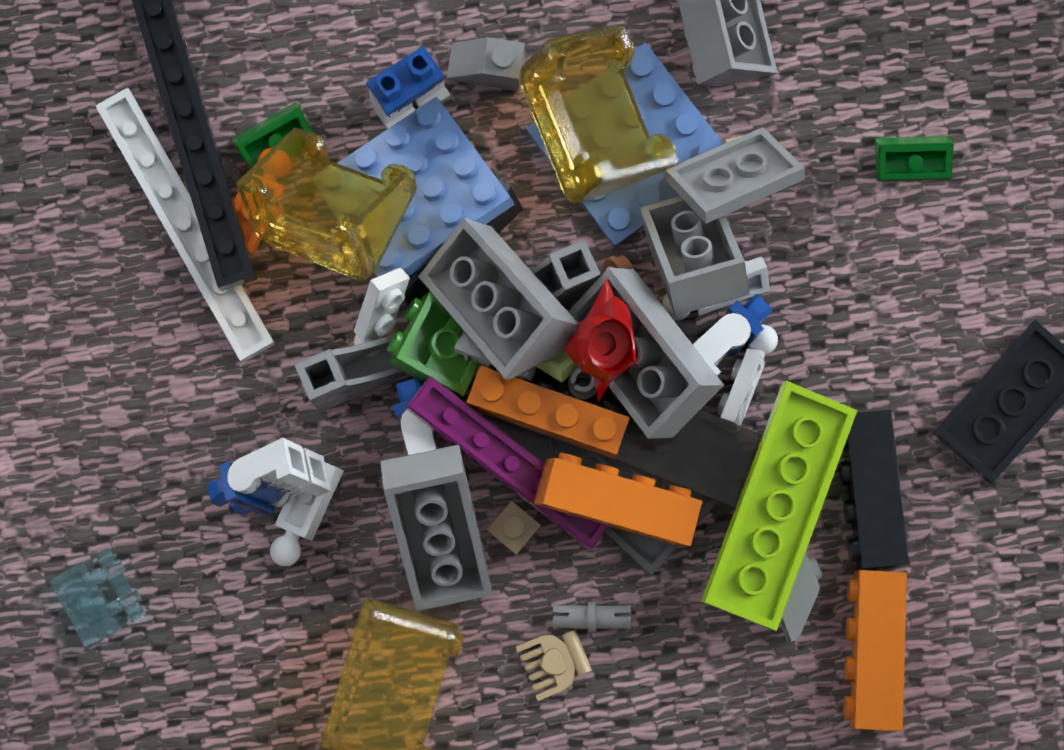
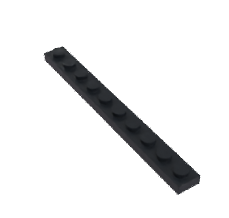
(195, 143)

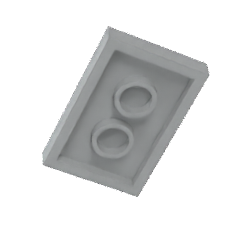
(735, 175)

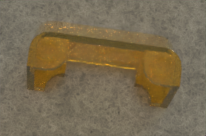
(591, 114)
(325, 208)
(390, 679)

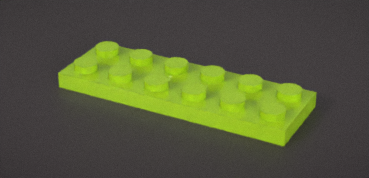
(779, 506)

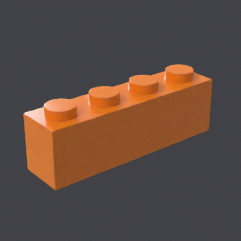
(547, 412)
(618, 501)
(877, 650)

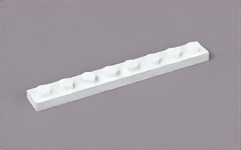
(176, 212)

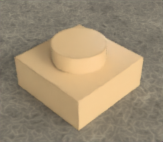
(513, 527)

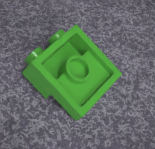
(429, 345)

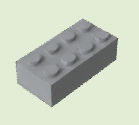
(671, 373)
(436, 527)

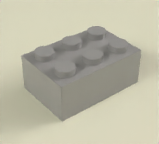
(694, 259)

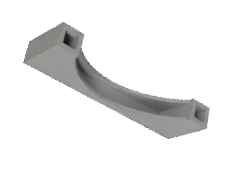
(347, 372)

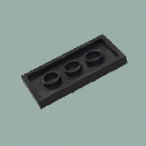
(1007, 404)

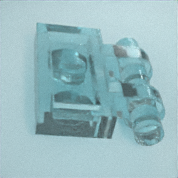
(86, 603)

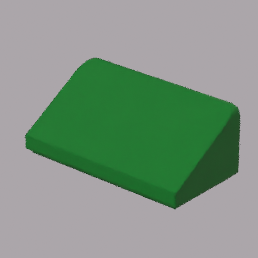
(269, 133)
(913, 158)

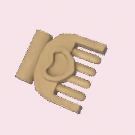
(558, 660)

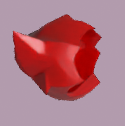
(604, 340)

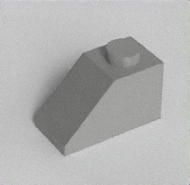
(487, 63)
(801, 599)

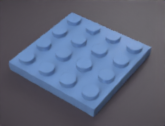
(664, 111)
(449, 181)

